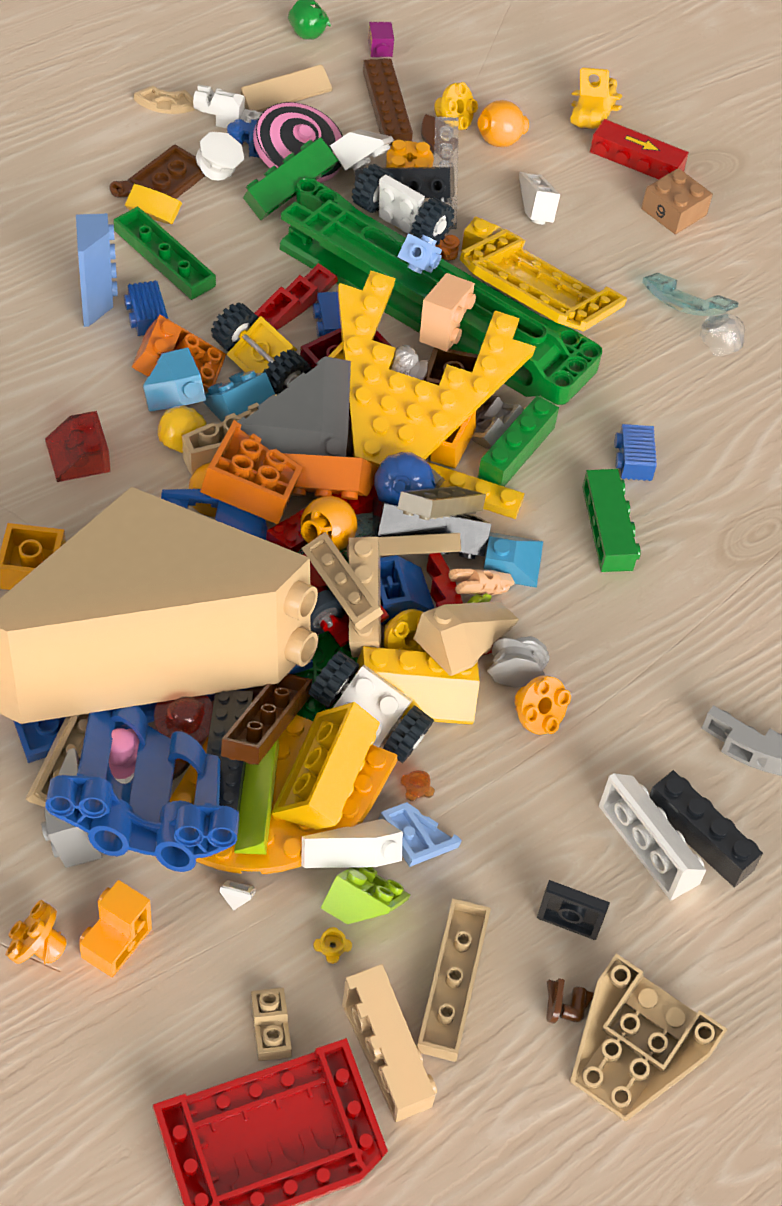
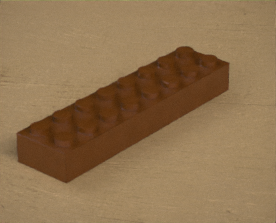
(387, 99)
(266, 719)

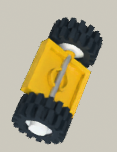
(258, 346)

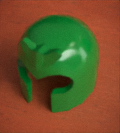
(307, 20)

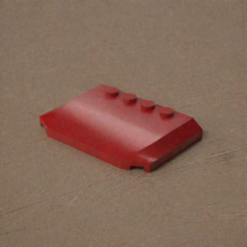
(274, 1133)

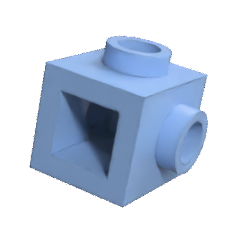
(420, 253)

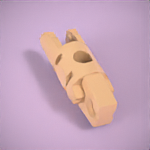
(481, 581)

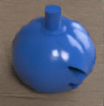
(402, 473)

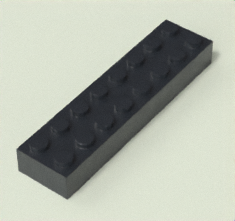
(226, 710)

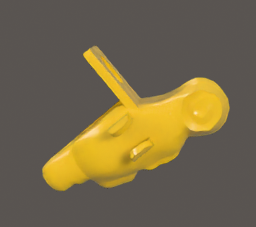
(595, 99)

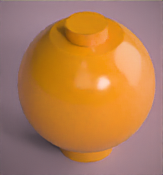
(502, 123)
(330, 516)

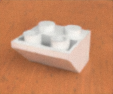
(357, 146)

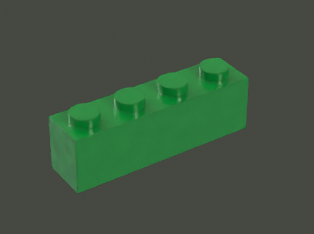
(281, 182)
(518, 442)
(610, 520)

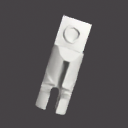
(224, 105)

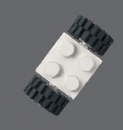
(401, 205)
(375, 697)

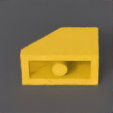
(477, 231)

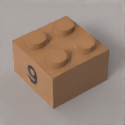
(676, 201)

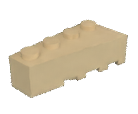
(204, 442)

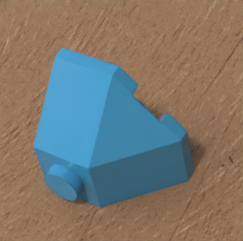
(174, 381)

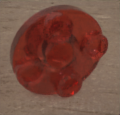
(185, 715)

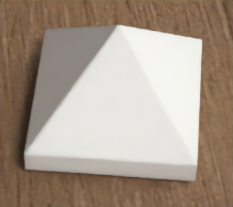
(236, 893)

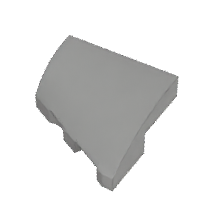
(494, 420)

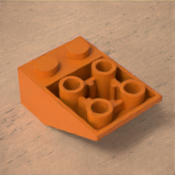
(166, 337)

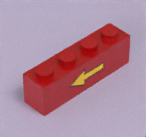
(637, 150)

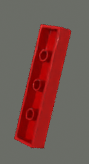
(288, 532)

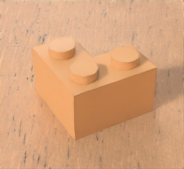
(444, 311)

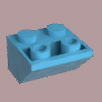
(238, 393)

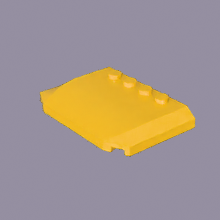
(538, 284)

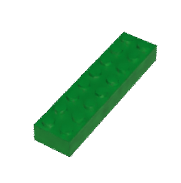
(165, 253)

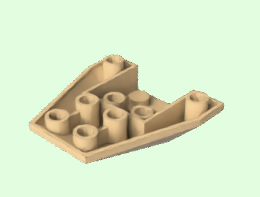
(638, 1041)

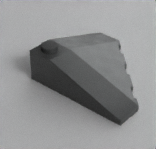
(308, 414)

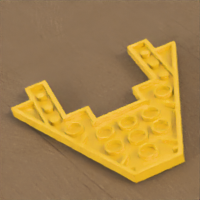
(406, 413)

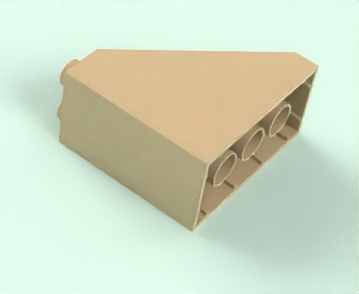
(152, 612)

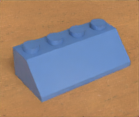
(95, 265)

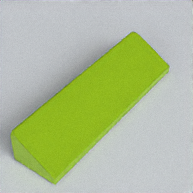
(257, 804)

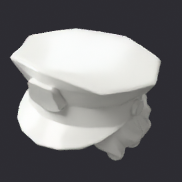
(219, 155)

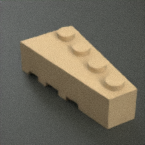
(388, 1043)

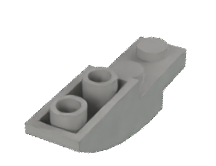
(744, 741)

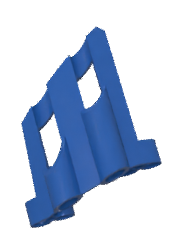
(140, 812)

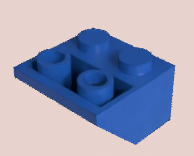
(402, 587)

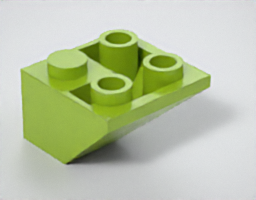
(363, 895)

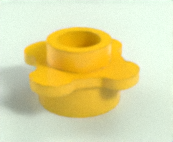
(335, 936)

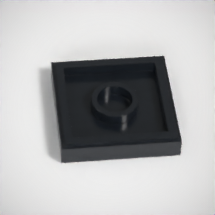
(572, 910)

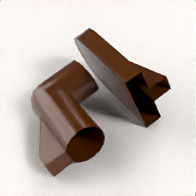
(579, 1001)

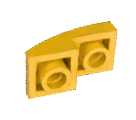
(153, 203)

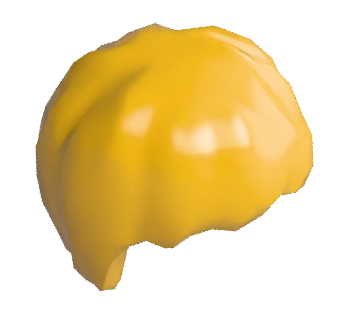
(176, 423)

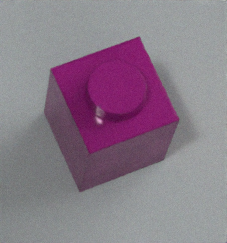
(381, 39)

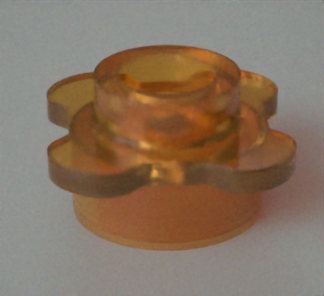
(417, 778)

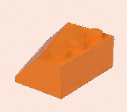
(251, 475)

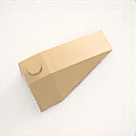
(462, 632)

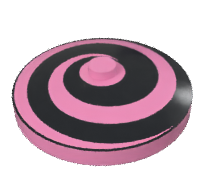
(287, 128)

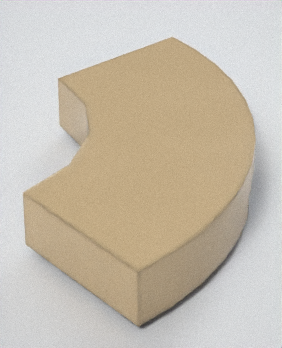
(164, 101)

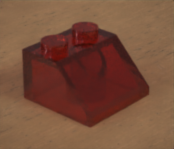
(78, 448)

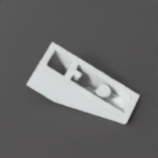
(538, 197)
(357, 846)

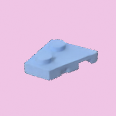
(420, 834)

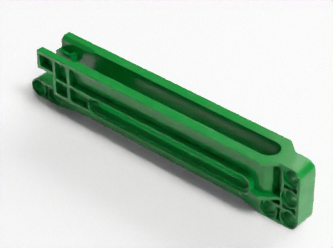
(352, 244)

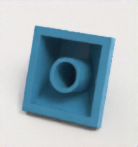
(514, 556)

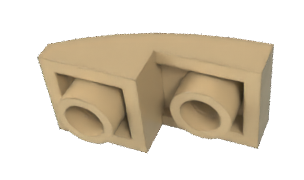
(271, 1024)

